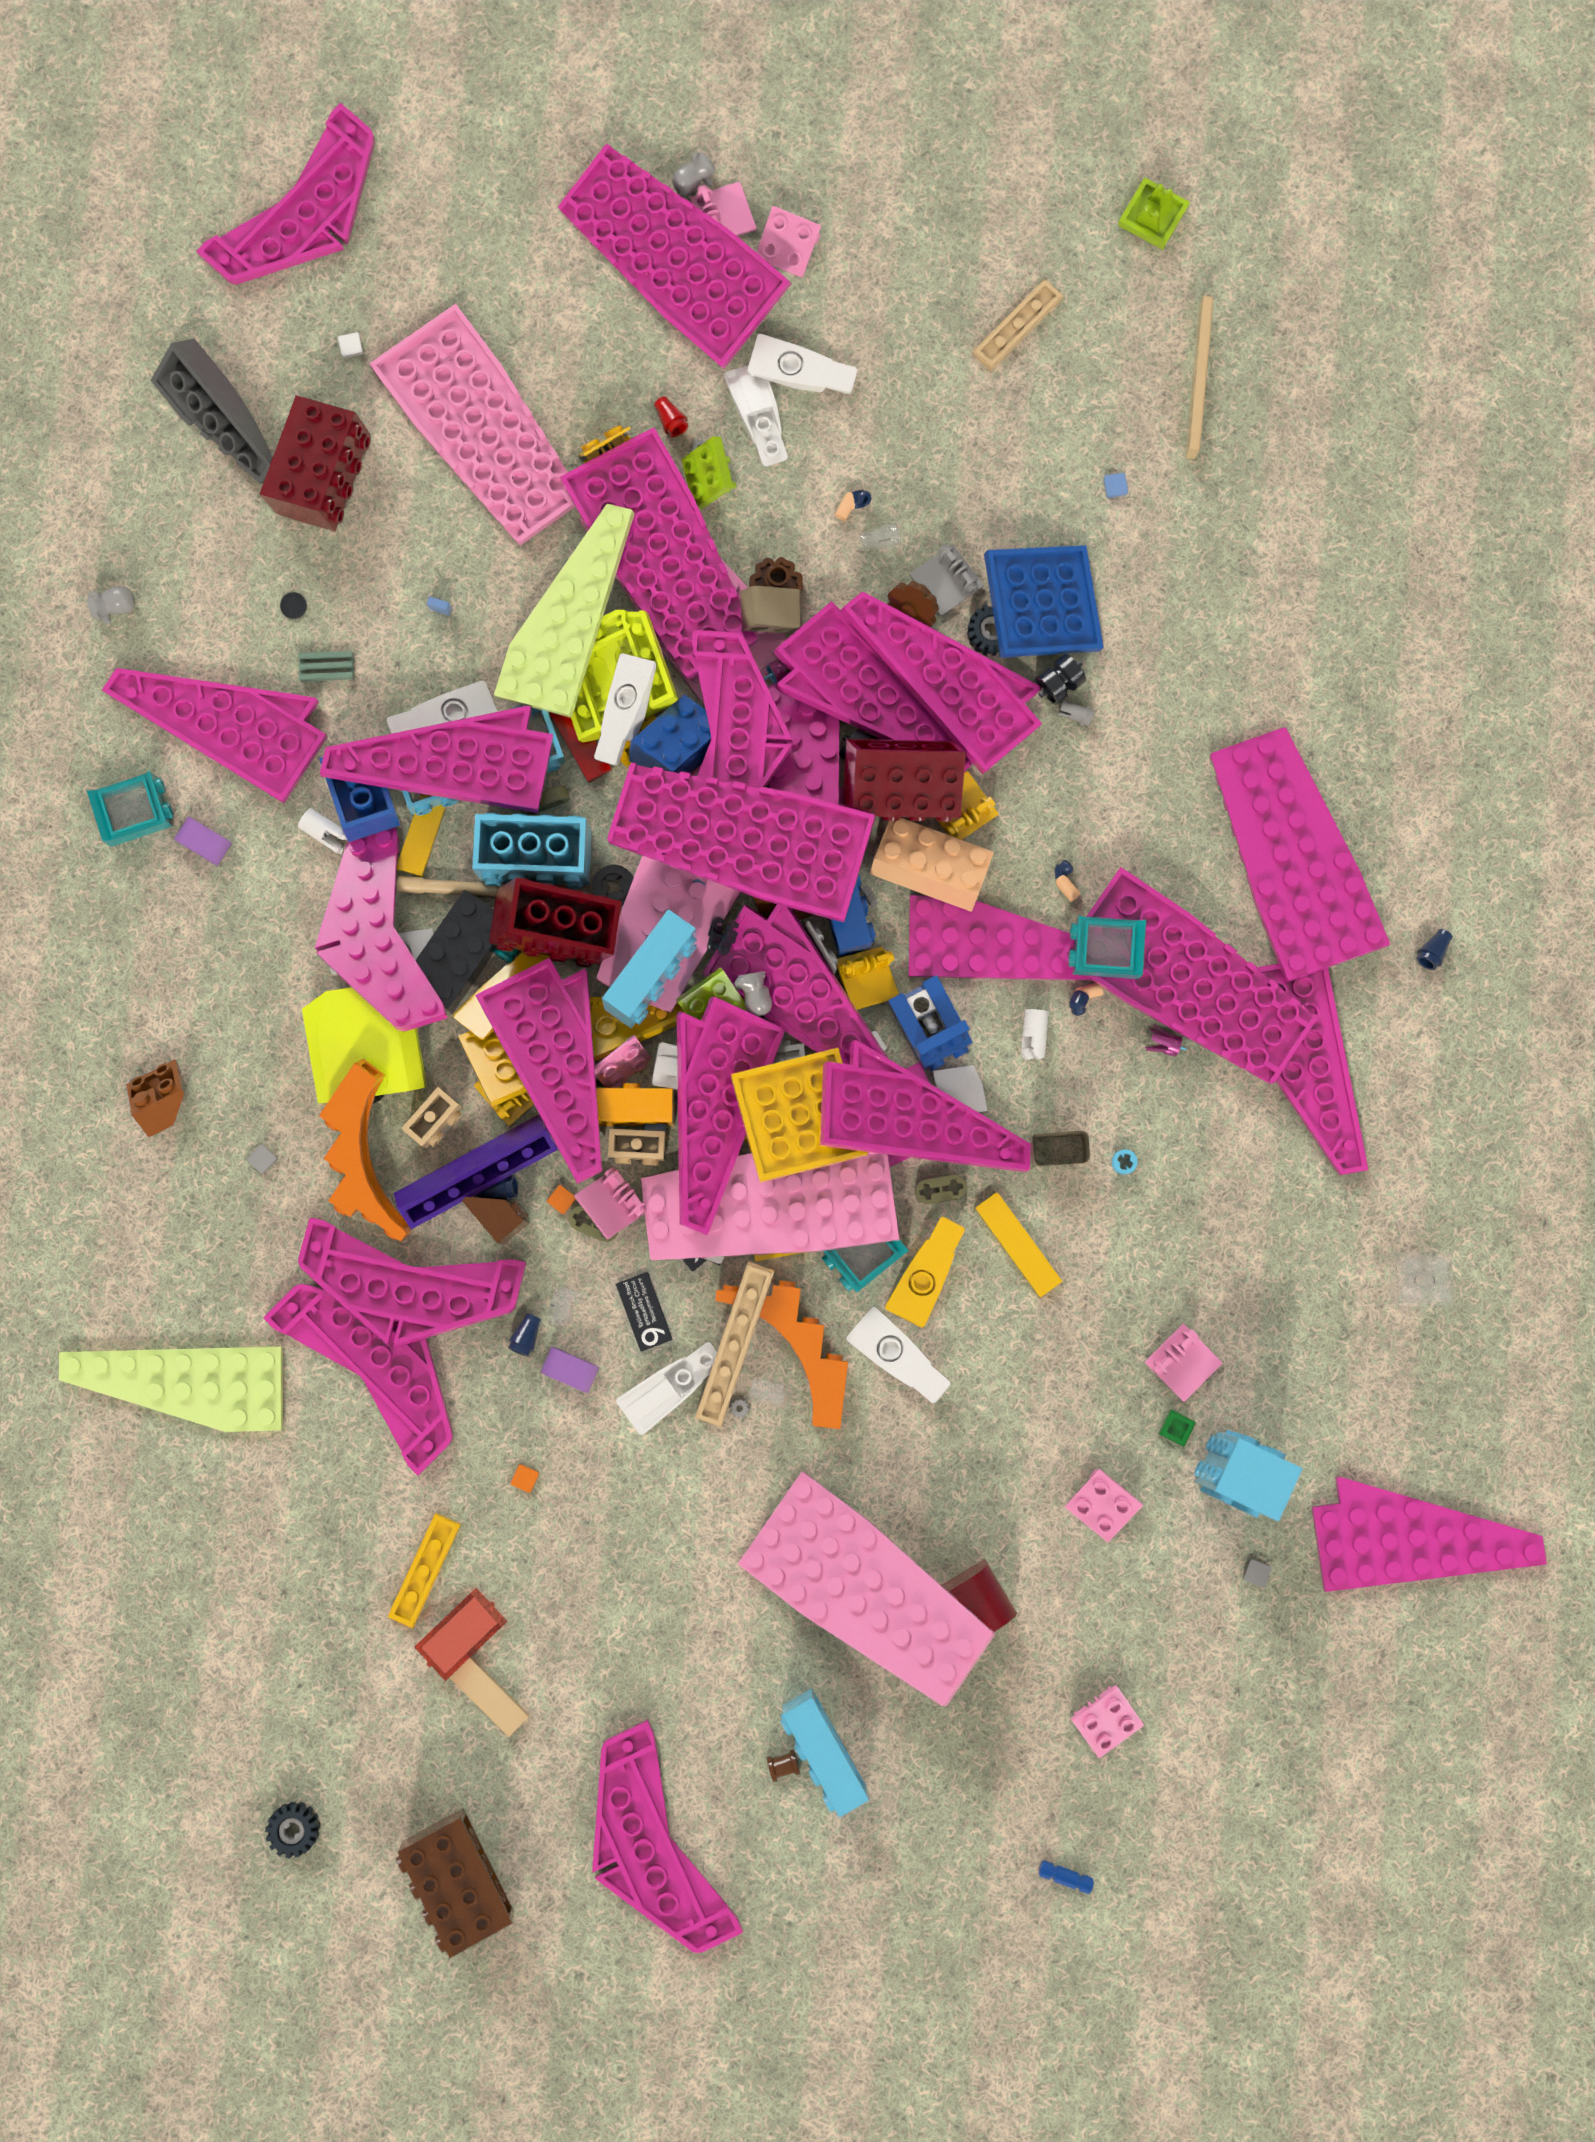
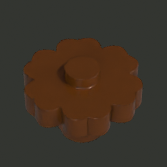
(776, 574)
(915, 602)

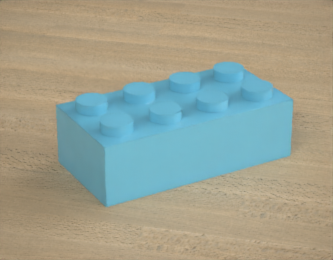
(650, 969)
(825, 1752)

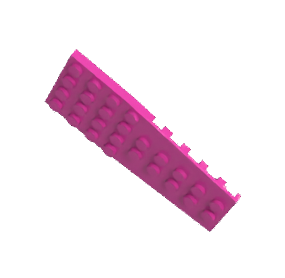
(674, 254)
(668, 554)
(745, 837)
(1295, 858)
(1202, 984)

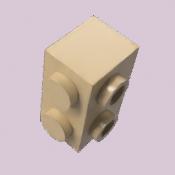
(432, 1118)
(637, 1145)

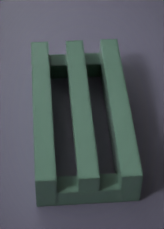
(303, 666)

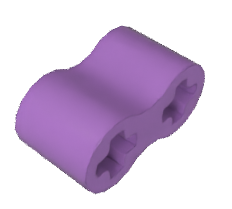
(202, 841)
(569, 1369)

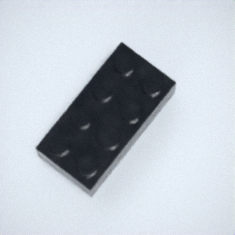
(458, 950)

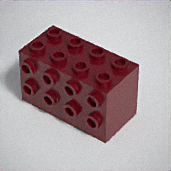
(315, 463)
(904, 778)
(554, 922)

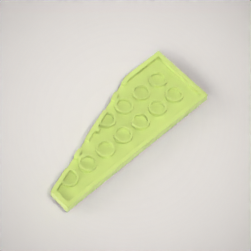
(557, 639)
(208, 1386)

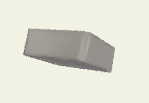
(262, 1159)
(1257, 1573)

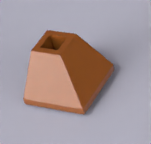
(156, 1098)

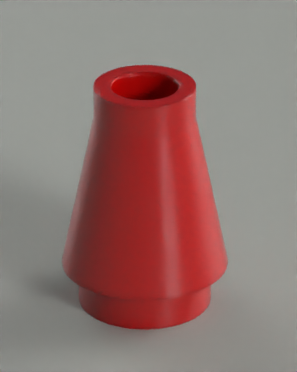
(672, 419)

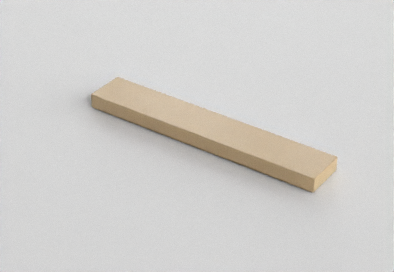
(1199, 377)
(734, 1344)

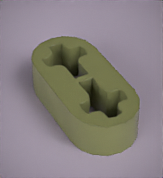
(551, 798)
(940, 1182)
(587, 1229)

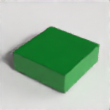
(1177, 1428)

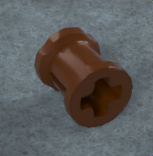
(783, 1765)

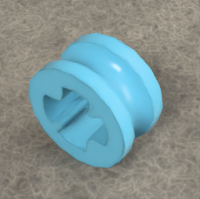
(1132, 1159)

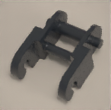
(726, 939)

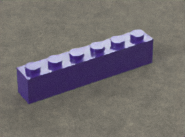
(474, 1171)

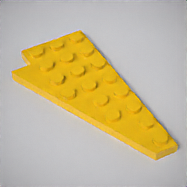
(608, 1033)

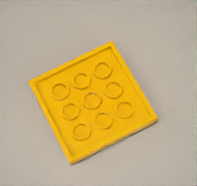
(783, 1116)

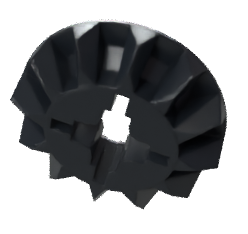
(612, 873)

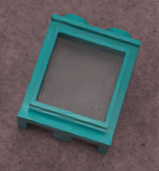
(131, 809)
(1107, 947)
(864, 1262)

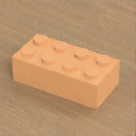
(931, 863)

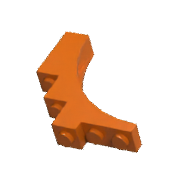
(359, 1189)
(826, 1375)

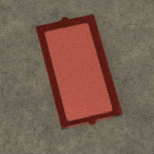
(460, 1634)

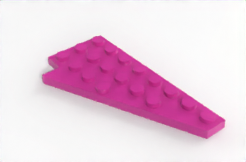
(800, 983)
(550, 1045)
(894, 1112)

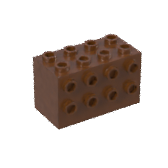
(455, 1883)

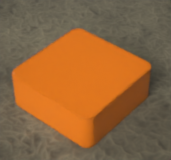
(561, 1199)
(525, 1478)

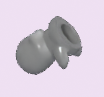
(690, 175)
(113, 601)
(756, 993)

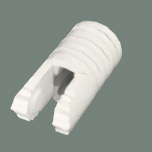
(320, 827)
(1034, 1034)

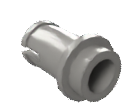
(1076, 712)

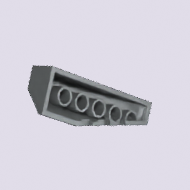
(209, 401)

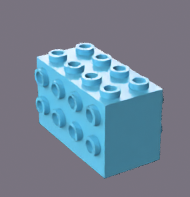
(532, 848)
(1247, 1474)

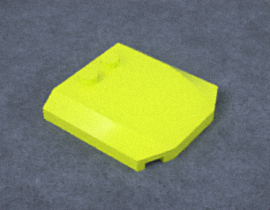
(618, 634)
(347, 1029)

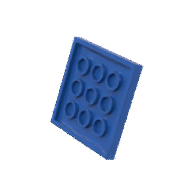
(1043, 601)

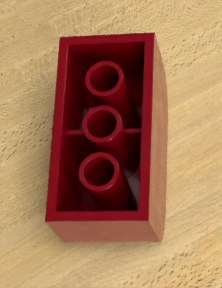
(982, 1595)

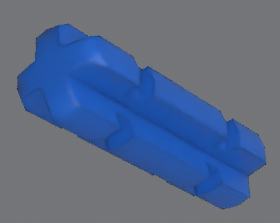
(1066, 1877)

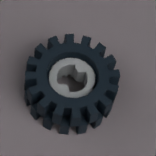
(978, 636)
(303, 1839)

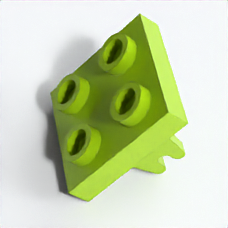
(1153, 213)
(708, 472)
(715, 985)

